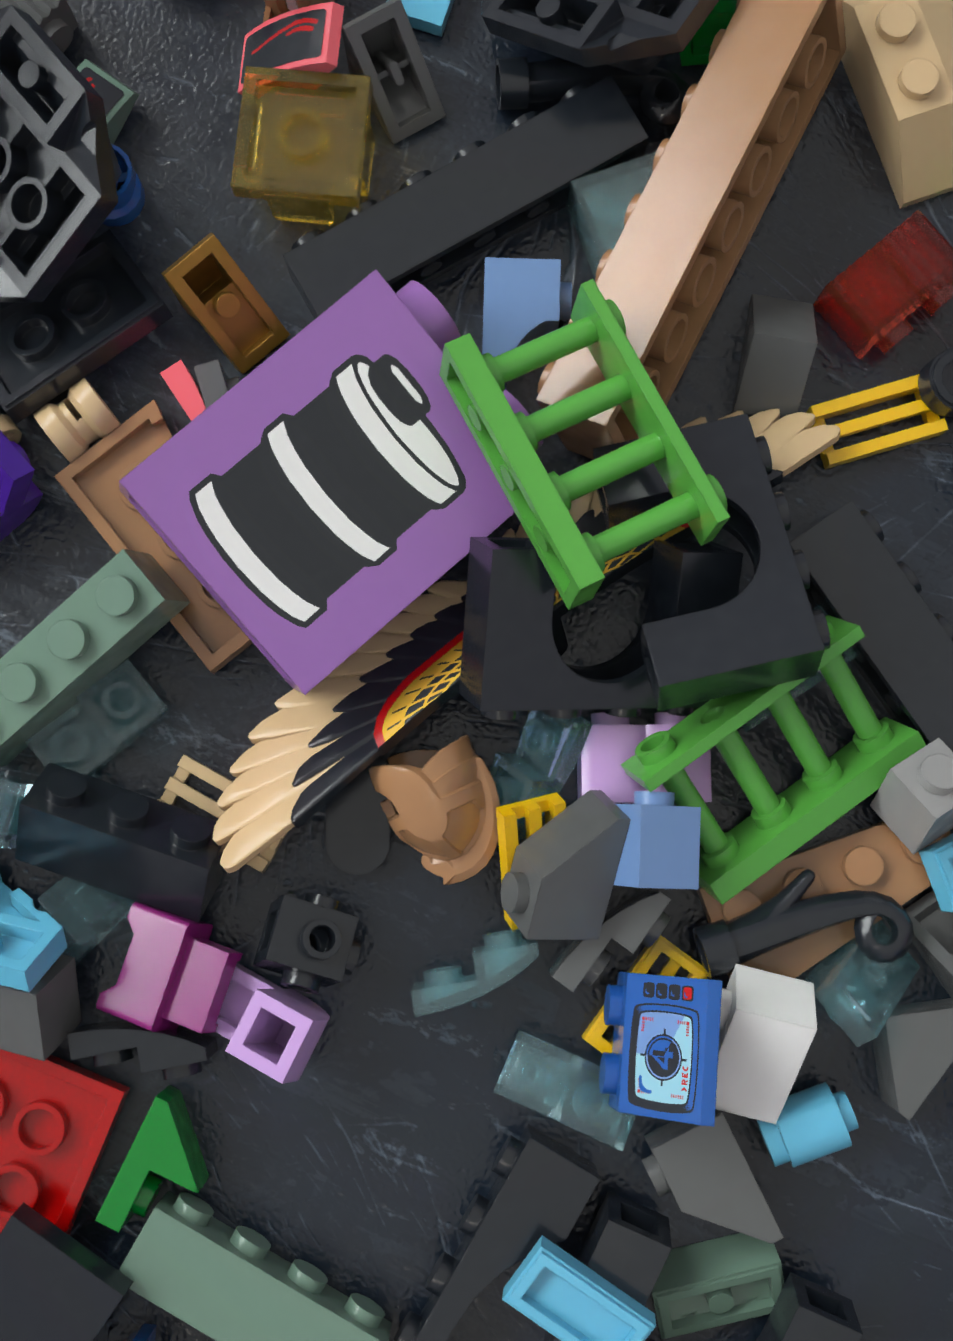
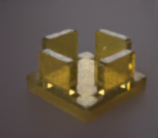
(304, 142)

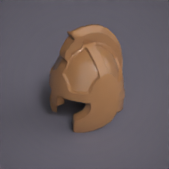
(442, 807)

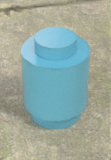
(809, 1126)

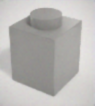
(918, 796)

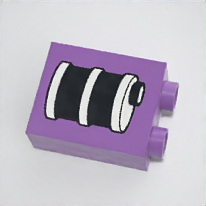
(327, 481)

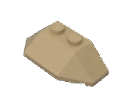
(904, 86)

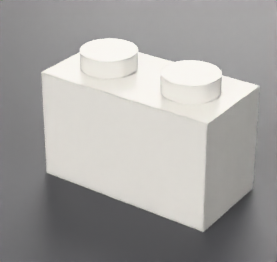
(762, 1041)

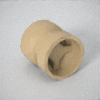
(77, 420)

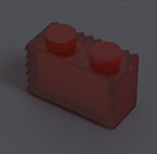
(889, 286)

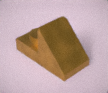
(225, 303)

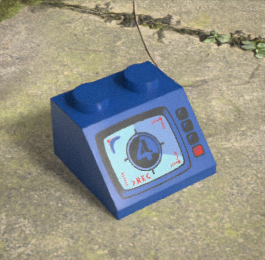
(663, 1047)

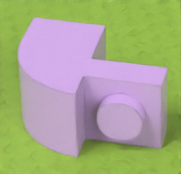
(270, 1025)

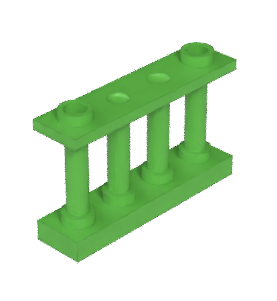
(545, 498)
(805, 808)

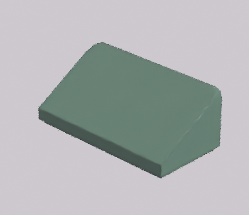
(716, 1284)

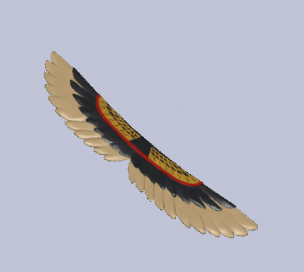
(410, 672)

